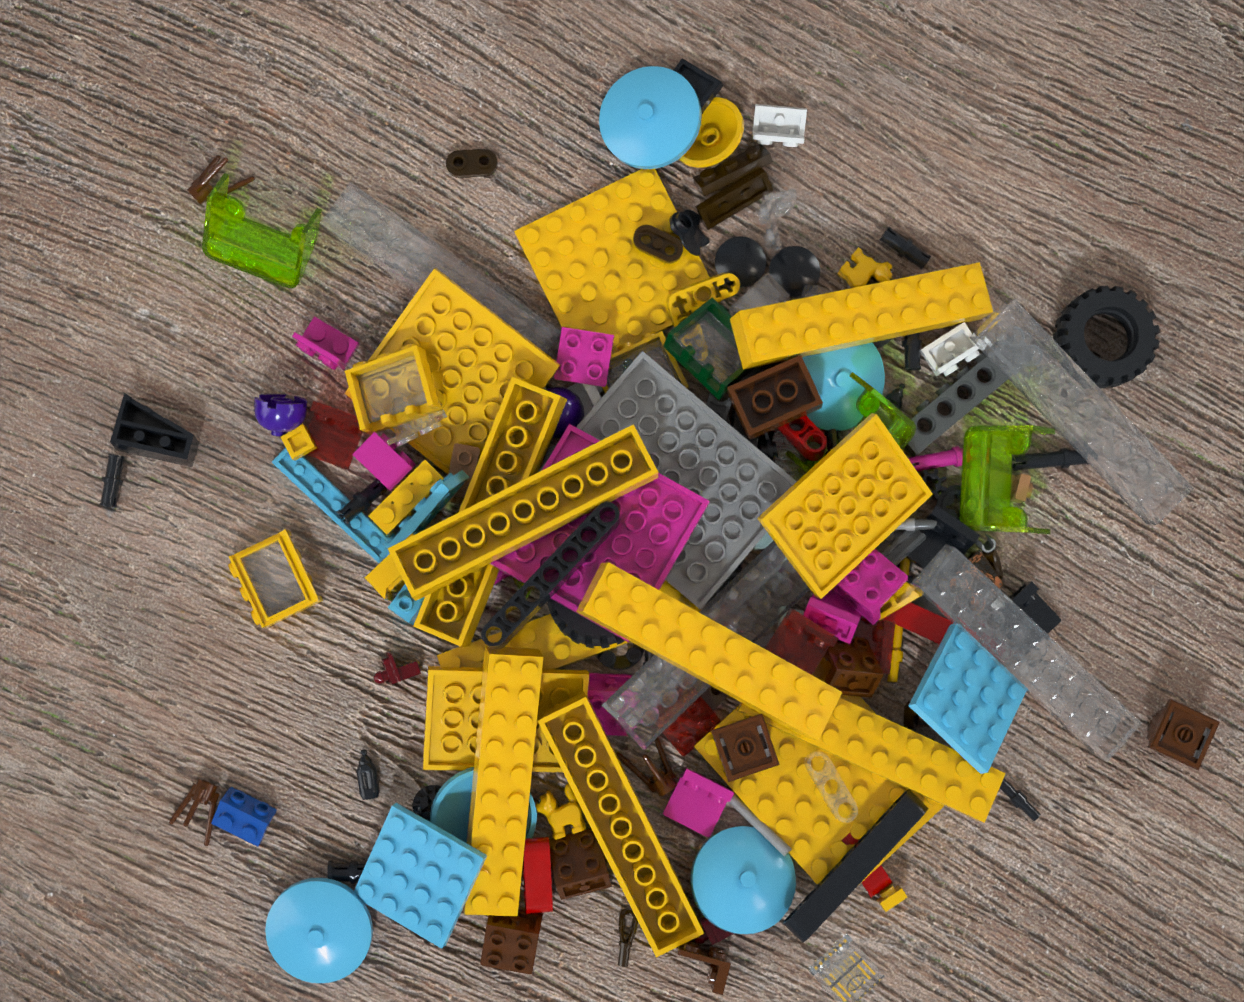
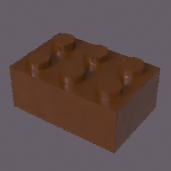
(774, 397)

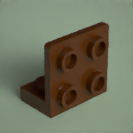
(853, 668)
(578, 864)
(511, 942)
(718, 961)

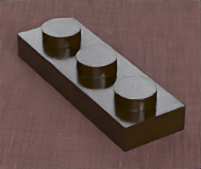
(732, 169)
(734, 198)

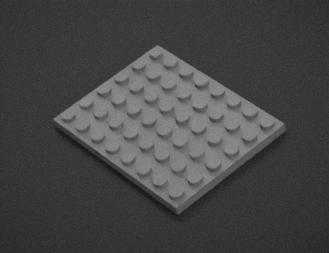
(702, 455)

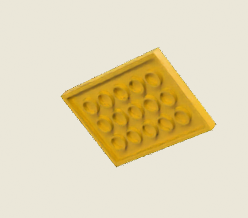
(845, 506)
(454, 714)

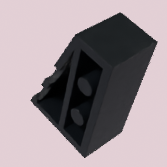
(150, 435)

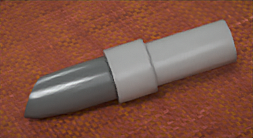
(913, 524)

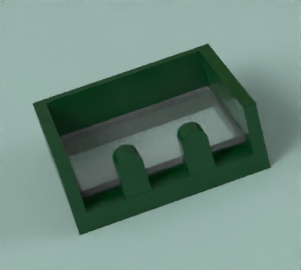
(708, 348)

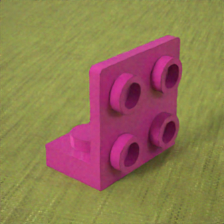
(330, 344)
(584, 356)
(871, 585)
(833, 615)
(600, 689)
(697, 802)

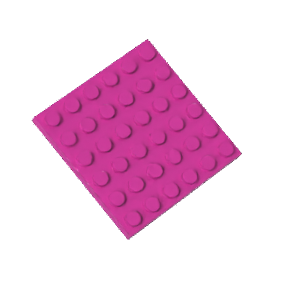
(646, 543)

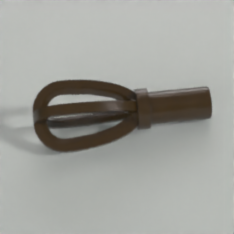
(625, 944)

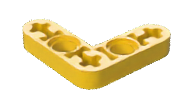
(691, 301)

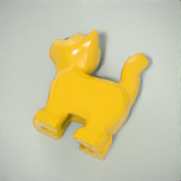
(864, 270)
(563, 815)

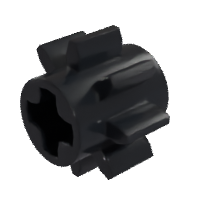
(935, 478)

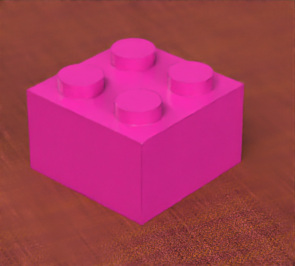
(383, 461)

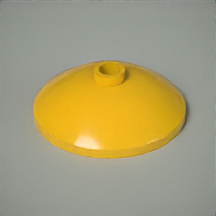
(719, 123)

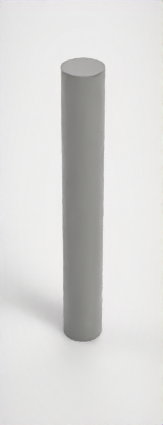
(767, 832)

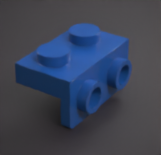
(243, 816)

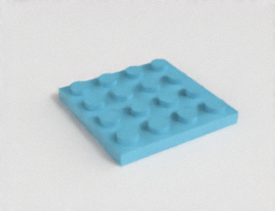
(967, 699)
(419, 875)

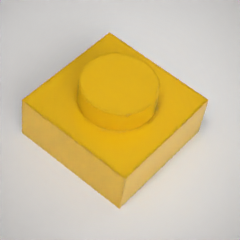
(298, 442)
(891, 897)

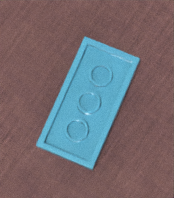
(427, 509)

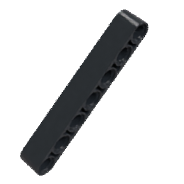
(548, 589)
(855, 865)

